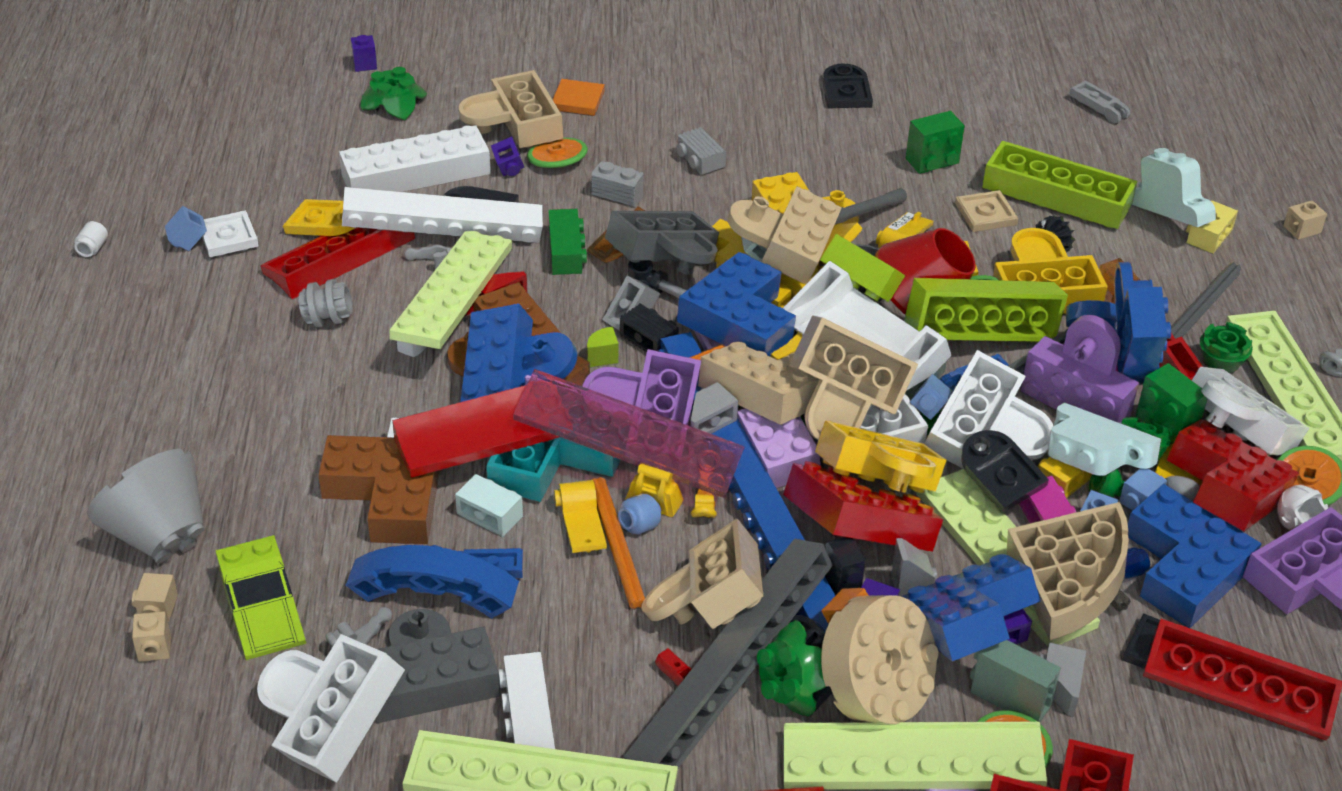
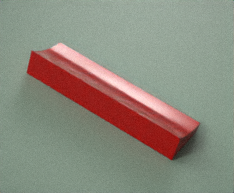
(331, 257)
(464, 432)
(1243, 679)

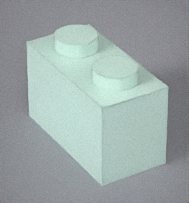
(489, 505)

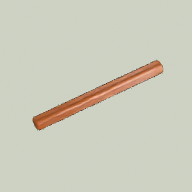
(618, 544)

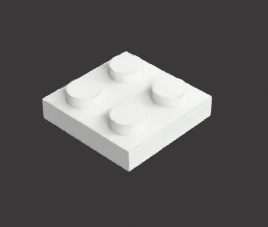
(229, 234)

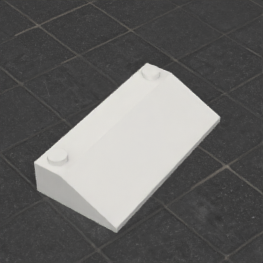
(835, 299)

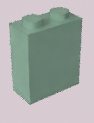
(1015, 679)

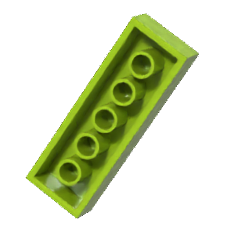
(1059, 184)
(986, 309)

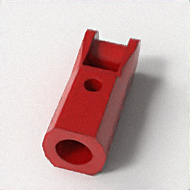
(672, 666)

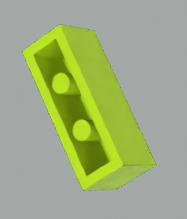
(863, 268)

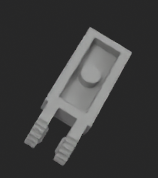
(1100, 101)

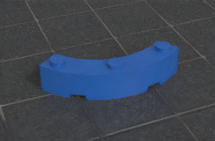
(433, 572)

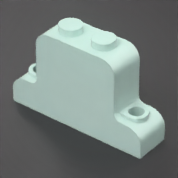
(1173, 188)
(1099, 443)

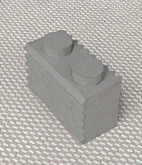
(701, 151)
(617, 183)

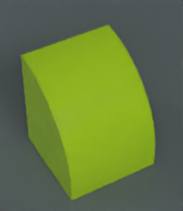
(603, 347)

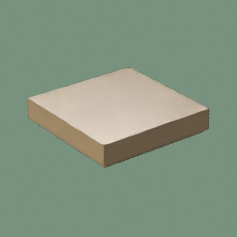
(986, 211)

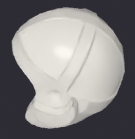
(1299, 505)

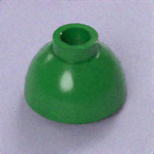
(1107, 484)

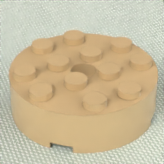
(879, 659)

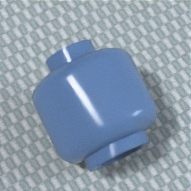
(639, 514)

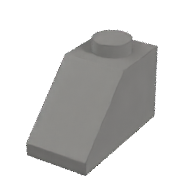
(629, 295)
(713, 409)
(910, 567)
(1070, 677)

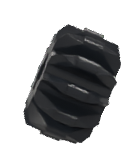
(1059, 228)

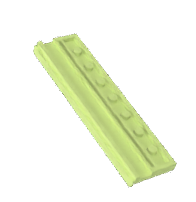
(911, 754)

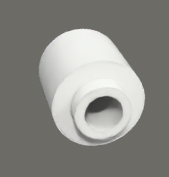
(90, 239)

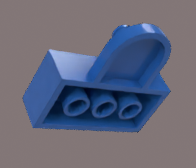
(1140, 324)
(505, 352)

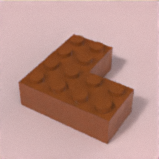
(376, 472)

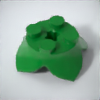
(393, 90)
(791, 670)

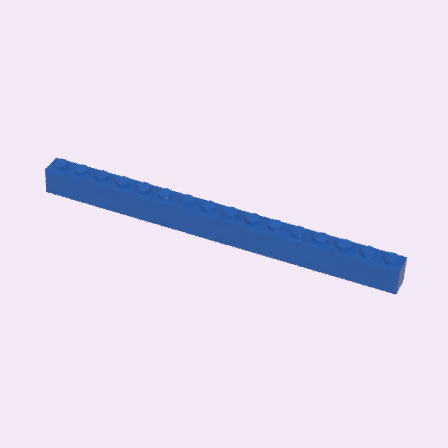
(757, 495)

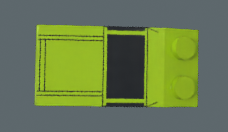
(260, 597)

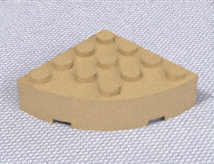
(1074, 563)

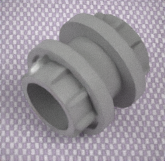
(323, 303)

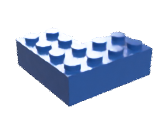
(737, 306)
(1197, 553)
(970, 606)

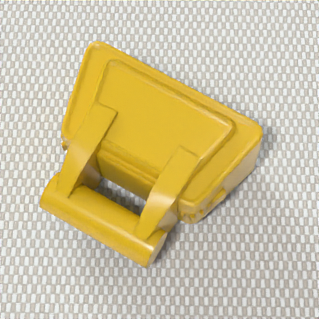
(659, 486)

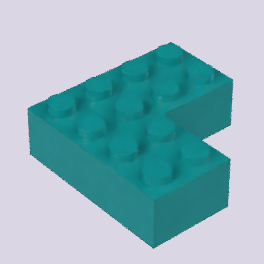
(533, 467)

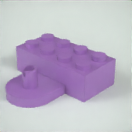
(1081, 371)
(662, 388)
(1301, 564)

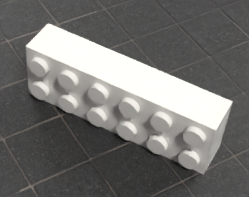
(417, 161)

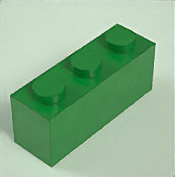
(566, 241)

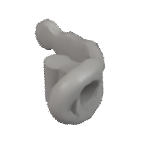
(434, 253)
(1332, 362)
(365, 632)

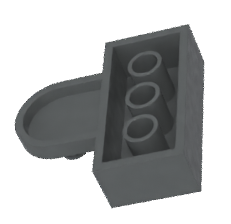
(663, 236)
(438, 665)

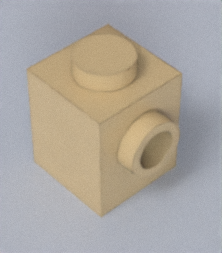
(1305, 219)
(155, 594)
(151, 636)

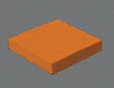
(578, 96)

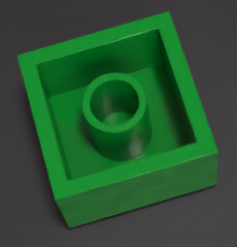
(934, 142)
(1170, 400)

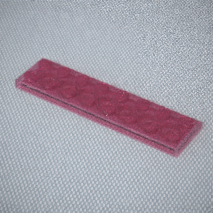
(628, 432)

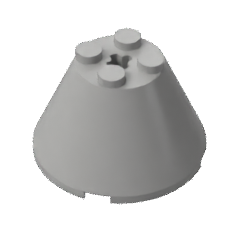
(153, 505)

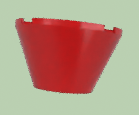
(927, 255)

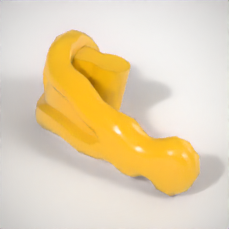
(704, 505)

